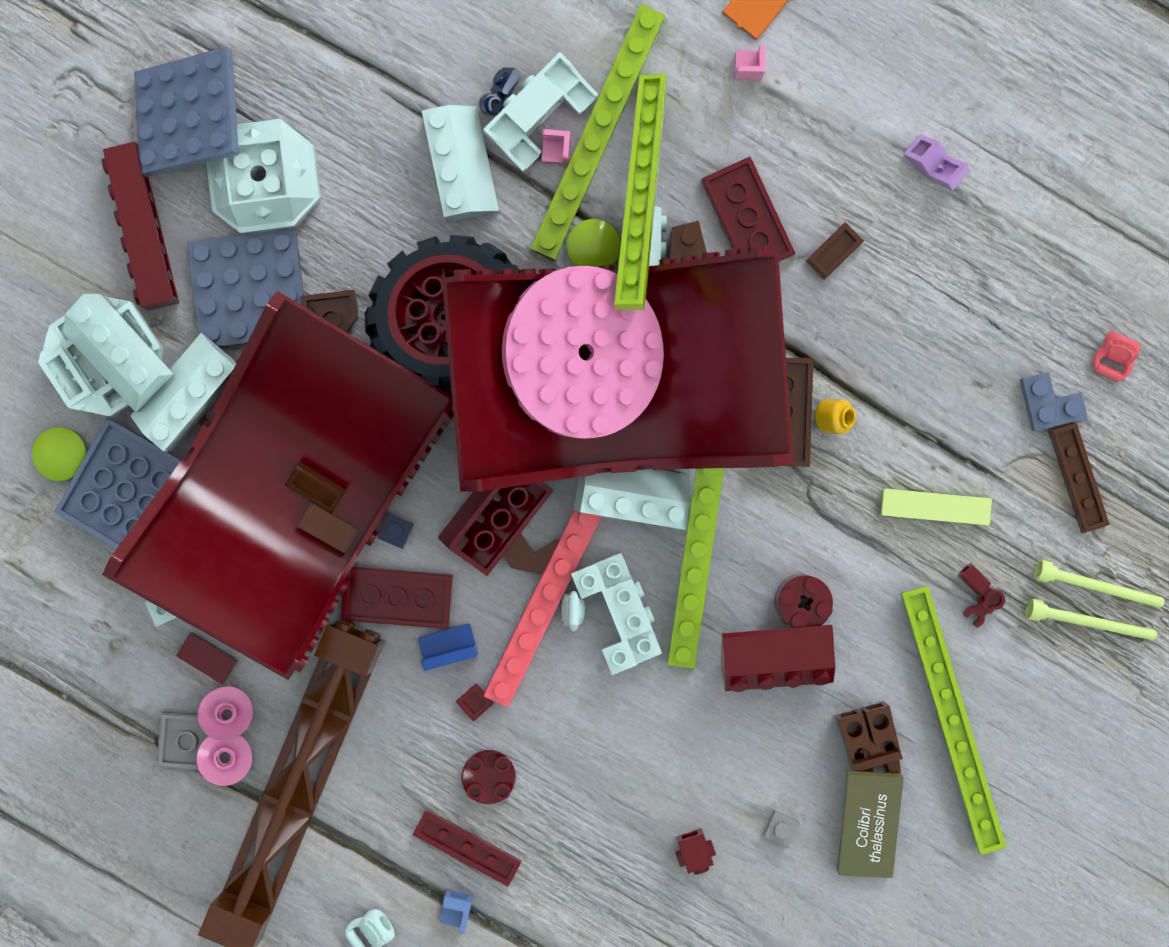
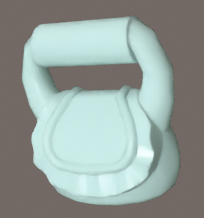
(572, 610)
(375, 928)

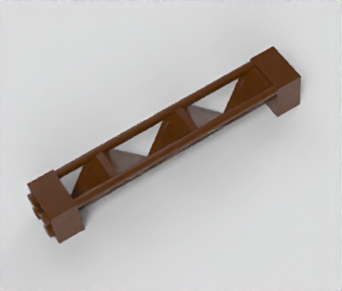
(288, 802)

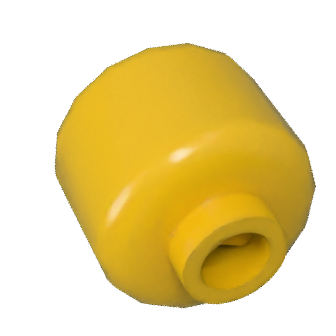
(834, 416)

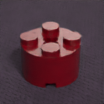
(818, 607)

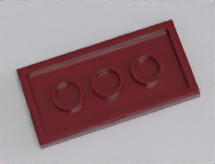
(746, 209)
(397, 597)

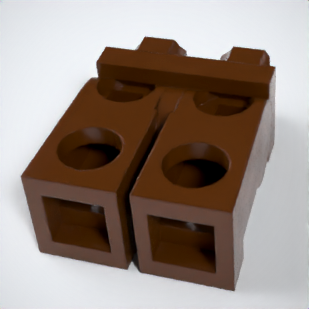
(872, 750)

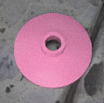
(219, 702)
(222, 772)

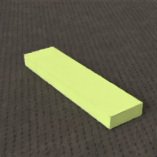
(936, 506)

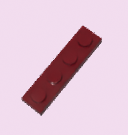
(467, 847)

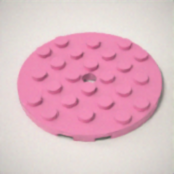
(544, 361)

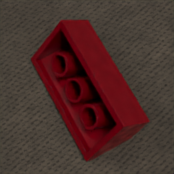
(492, 522)
(778, 658)

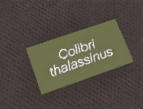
(870, 824)

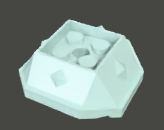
(284, 193)
(76, 377)

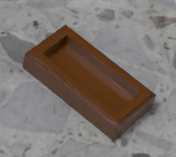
(834, 250)
(315, 487)
(327, 528)

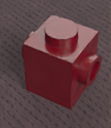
(695, 852)

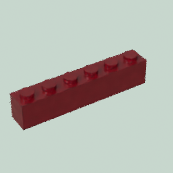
(140, 228)

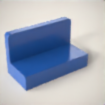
(447, 647)

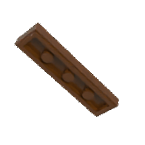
(1078, 477)

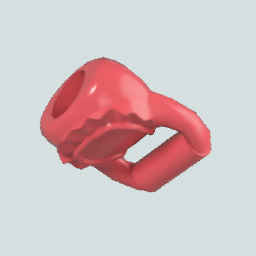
(1119, 350)

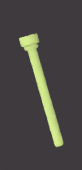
(1046, 572)
(1037, 611)

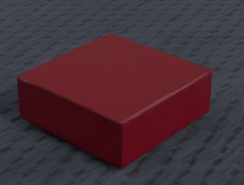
(474, 702)

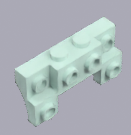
(533, 105)
(629, 615)

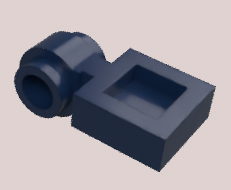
(504, 84)

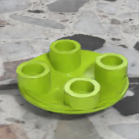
(593, 243)
(58, 453)

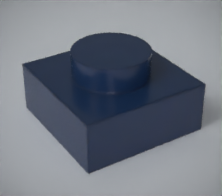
(395, 531)

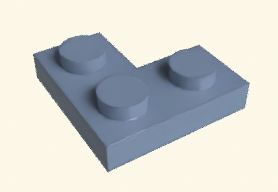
(1045, 409)

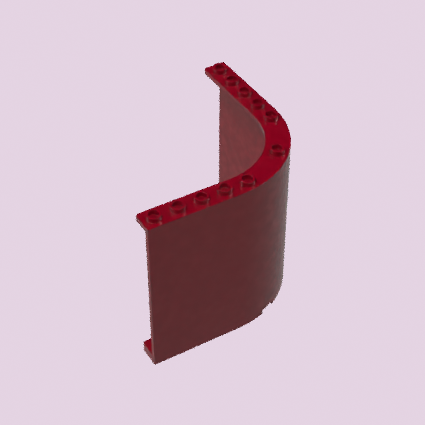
(717, 393)
(224, 528)

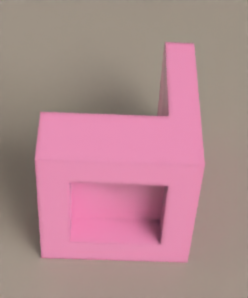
(750, 64)
(556, 147)

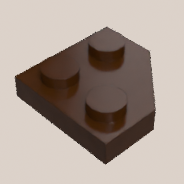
(335, 307)

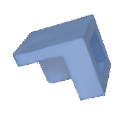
(456, 909)

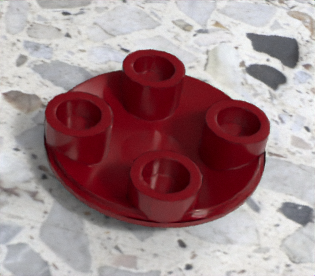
(488, 777)

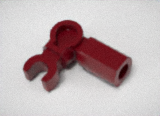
(991, 597)

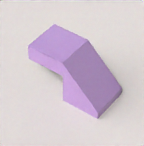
(935, 163)

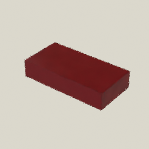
(207, 658)

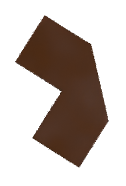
(522, 557)

